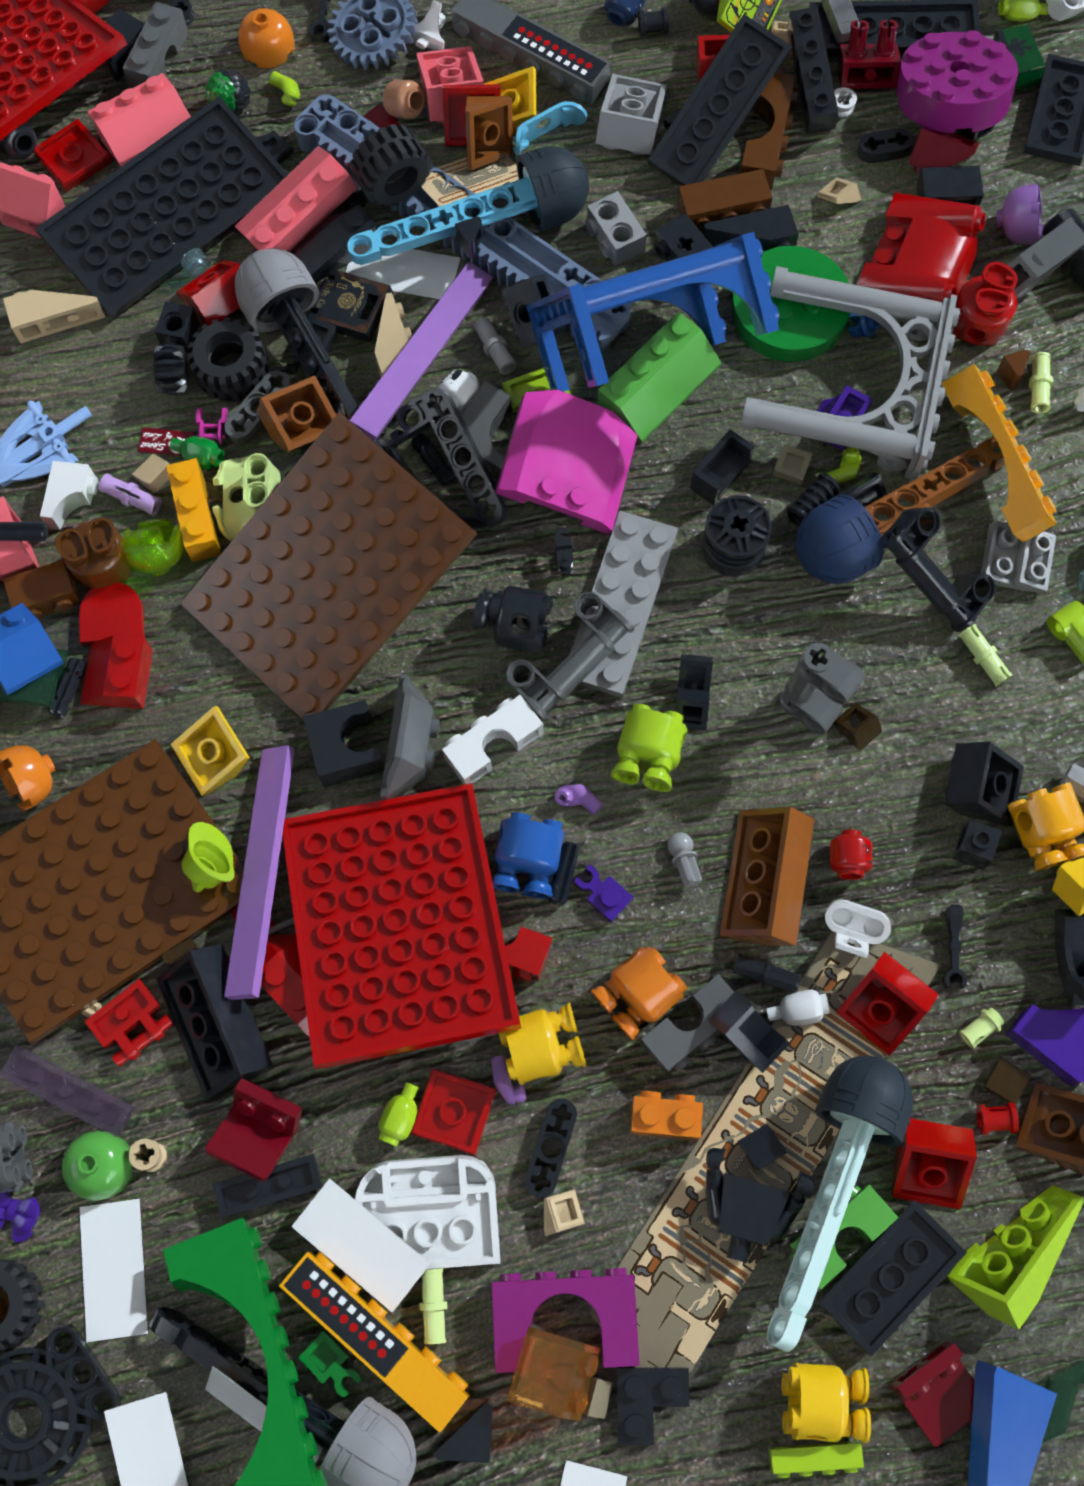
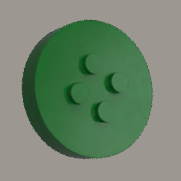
(803, 328)

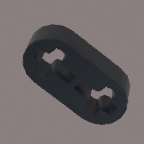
(885, 145)

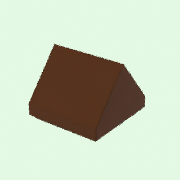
(1013, 367)

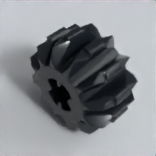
(170, 369)

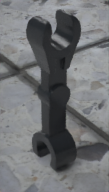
(320, 25)
(954, 920)

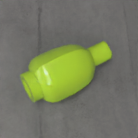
(1021, 9)
(398, 1116)

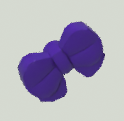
(22, 1213)

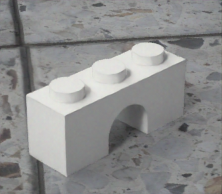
(511, 721)

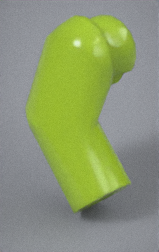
(288, 86)
(849, 466)

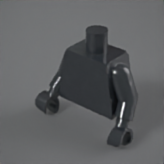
(749, 1209)

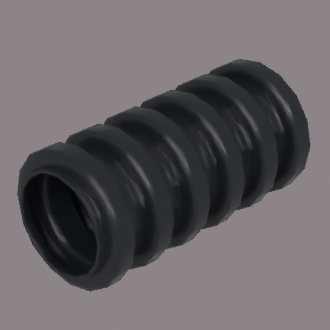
(818, 493)

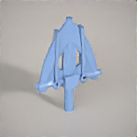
(45, 438)

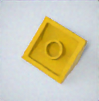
(522, 89)
(210, 752)

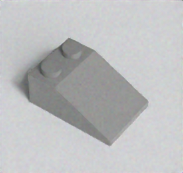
(630, 114)

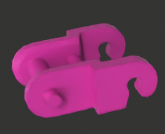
(221, 426)

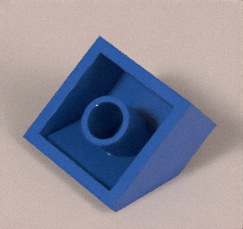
(24, 649)

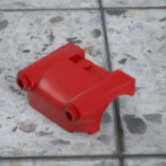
(925, 247)

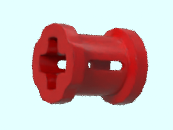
(997, 1118)

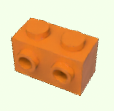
(666, 1117)

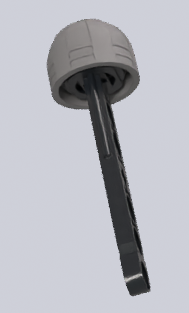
(276, 295)
(363, 1451)

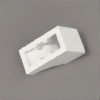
(67, 489)

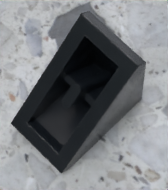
(471, 1440)

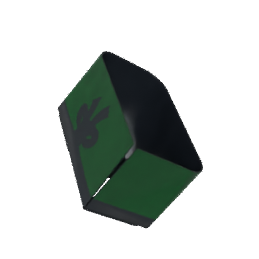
(1026, 53)

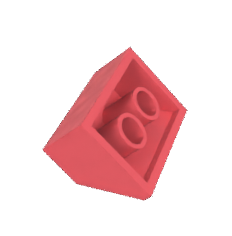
(138, 117)

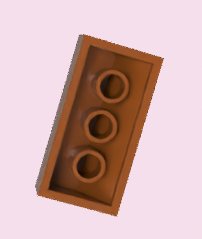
(767, 876)

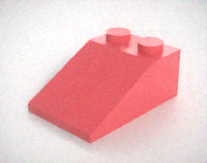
(442, 68)

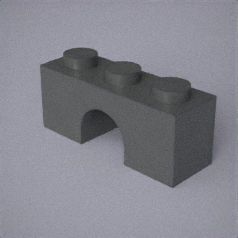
(162, 32)
(672, 1046)

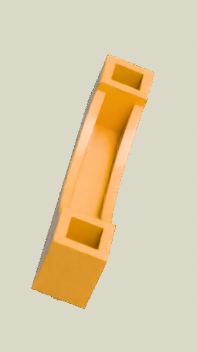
(1026, 507)

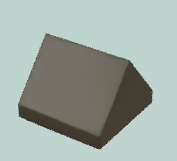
(598, 1397)

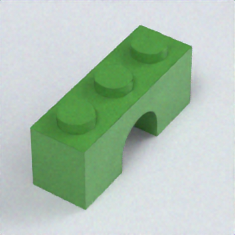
(866, 1215)

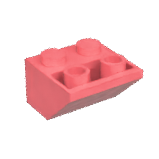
(26, 198)

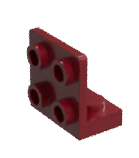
(255, 1131)
(938, 1393)

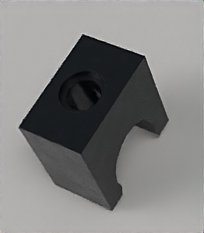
(327, 739)

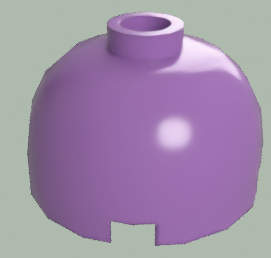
(1022, 215)

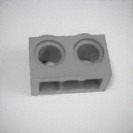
(620, 226)

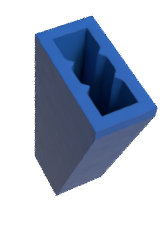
(1006, 1427)

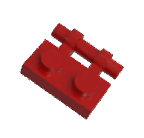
(122, 1015)

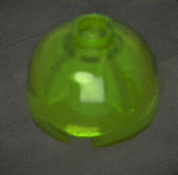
(153, 546)

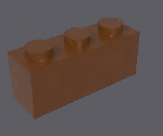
(724, 197)

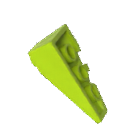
(1015, 1264)

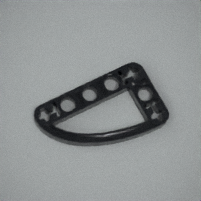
(429, 416)

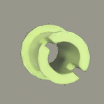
(982, 1027)

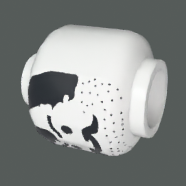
(461, 387)

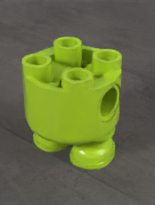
(651, 744)

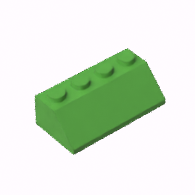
(660, 376)

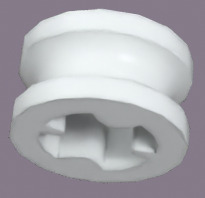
(848, 96)

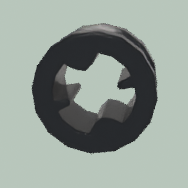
(189, 14)

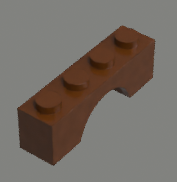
(774, 108)

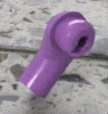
(578, 795)
(503, 1083)

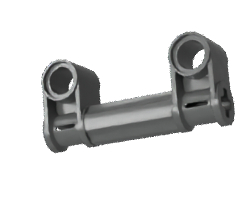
(607, 629)
(820, 687)

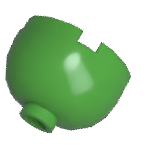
(97, 1166)

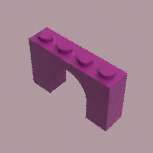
(609, 1295)

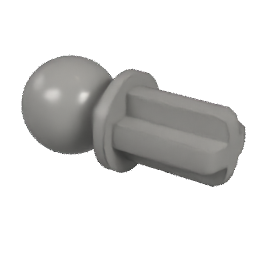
(681, 846)

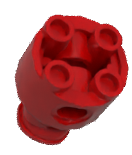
(987, 305)

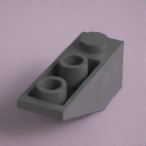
(1046, 256)

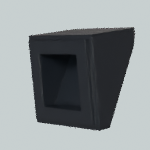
(762, 1147)

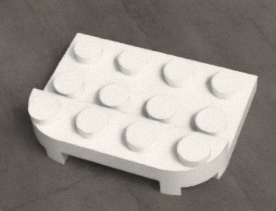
(437, 1207)

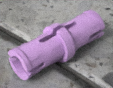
(145, 502)

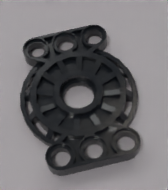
(61, 1402)

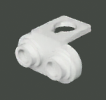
(857, 926)

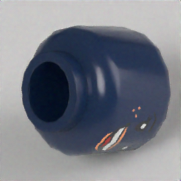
(623, 11)

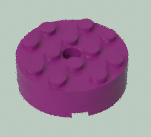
(956, 81)

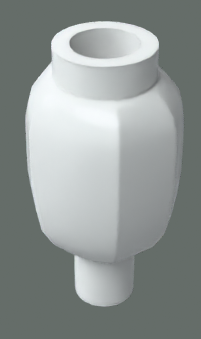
(800, 1008)

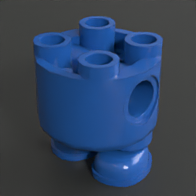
(527, 850)

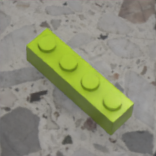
(816, 1457)

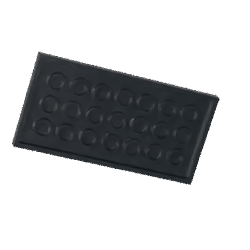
(162, 204)

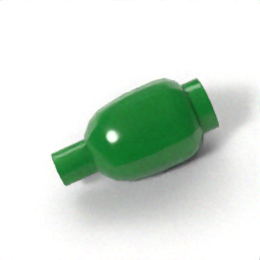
(201, 448)

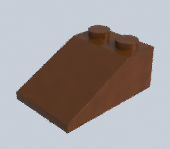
(1054, 1127)

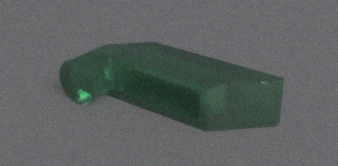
(1065, 1384)

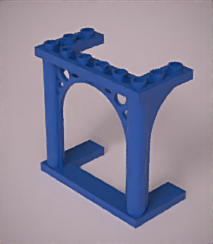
(679, 282)

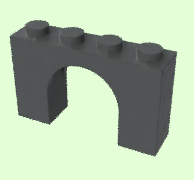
(483, 418)

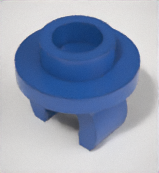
(865, 326)

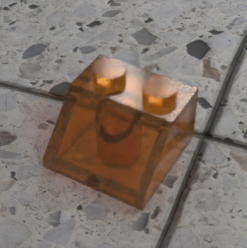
(554, 1374)

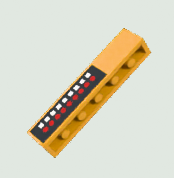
(375, 1340)

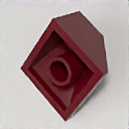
(941, 149)

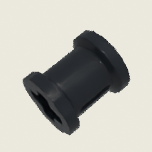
(653, 21)

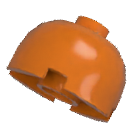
(265, 38)
(26, 774)

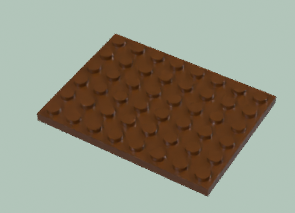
(327, 568)
(100, 890)

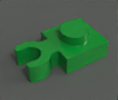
(326, 1360)

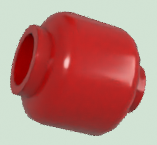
(851, 855)

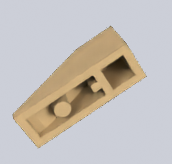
(44, 312)

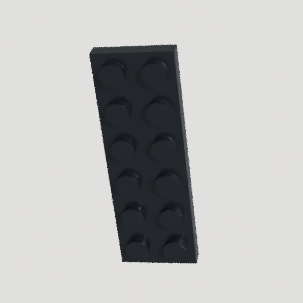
(913, 17)
(719, 103)

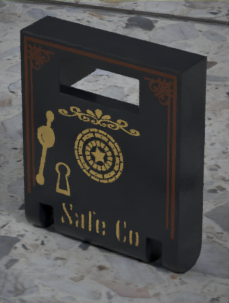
(343, 301)

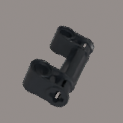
(957, 601)

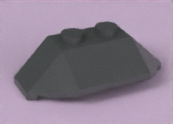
(409, 741)

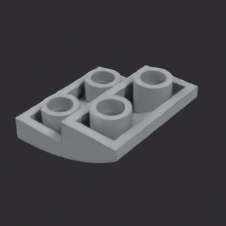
(1018, 563)

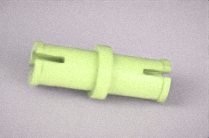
(1040, 382)
(985, 655)
(433, 1306)

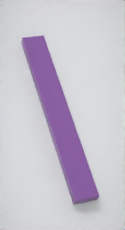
(421, 351)
(259, 874)

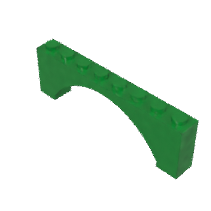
(230, 1269)

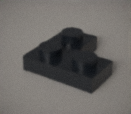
(641, 1390)

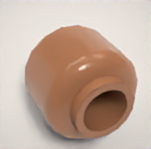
(403, 99)

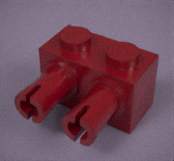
(869, 64)

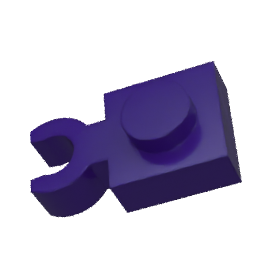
(607, 896)

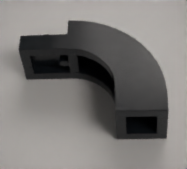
(1070, 953)

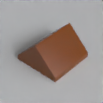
(488, 129)

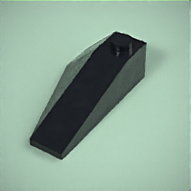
(327, 244)

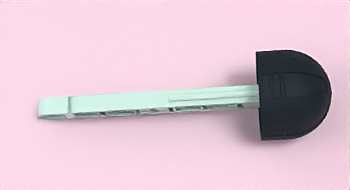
(868, 1104)

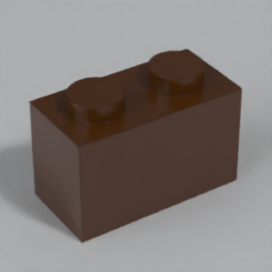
(43, 589)

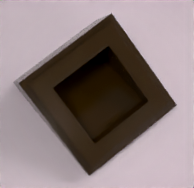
(858, 726)

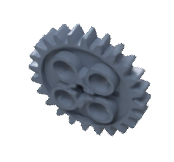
(373, 36)

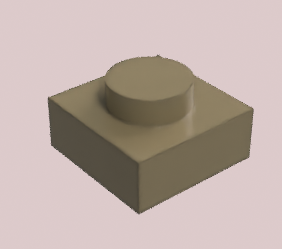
(792, 464)

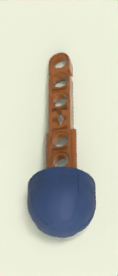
(843, 536)

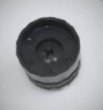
(727, 548)

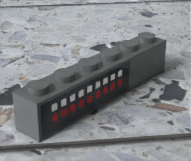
(529, 45)

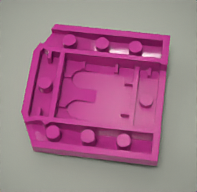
(568, 457)

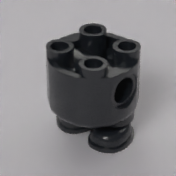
(506, 611)

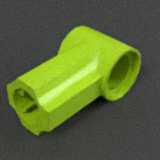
(1069, 626)

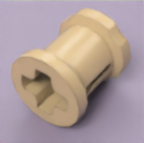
(140, 1148)

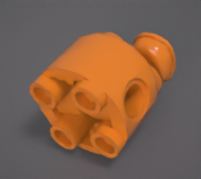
(643, 987)

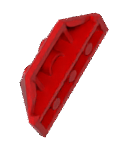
(283, 977)

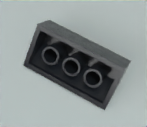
(214, 1030)

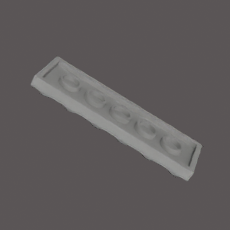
(628, 584)

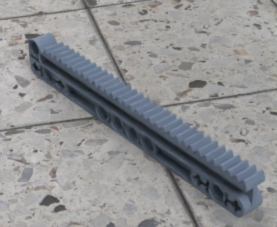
(508, 257)

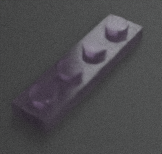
(67, 1091)

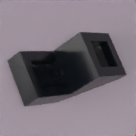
(694, 690)

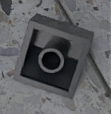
(983, 782)

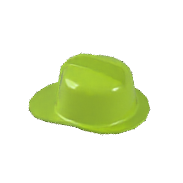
(207, 857)

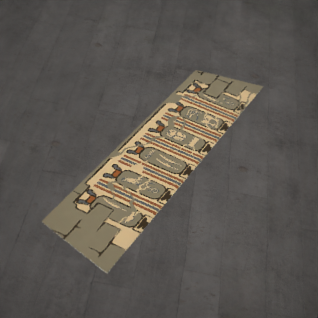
(678, 1256)

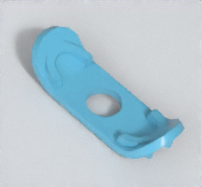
(560, 114)

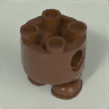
(94, 553)

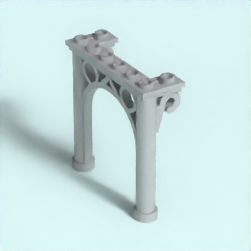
(922, 321)

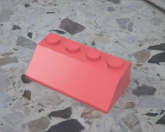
(298, 203)

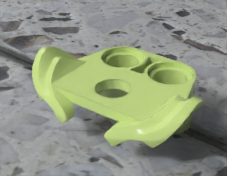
(245, 475)

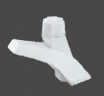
(429, 28)

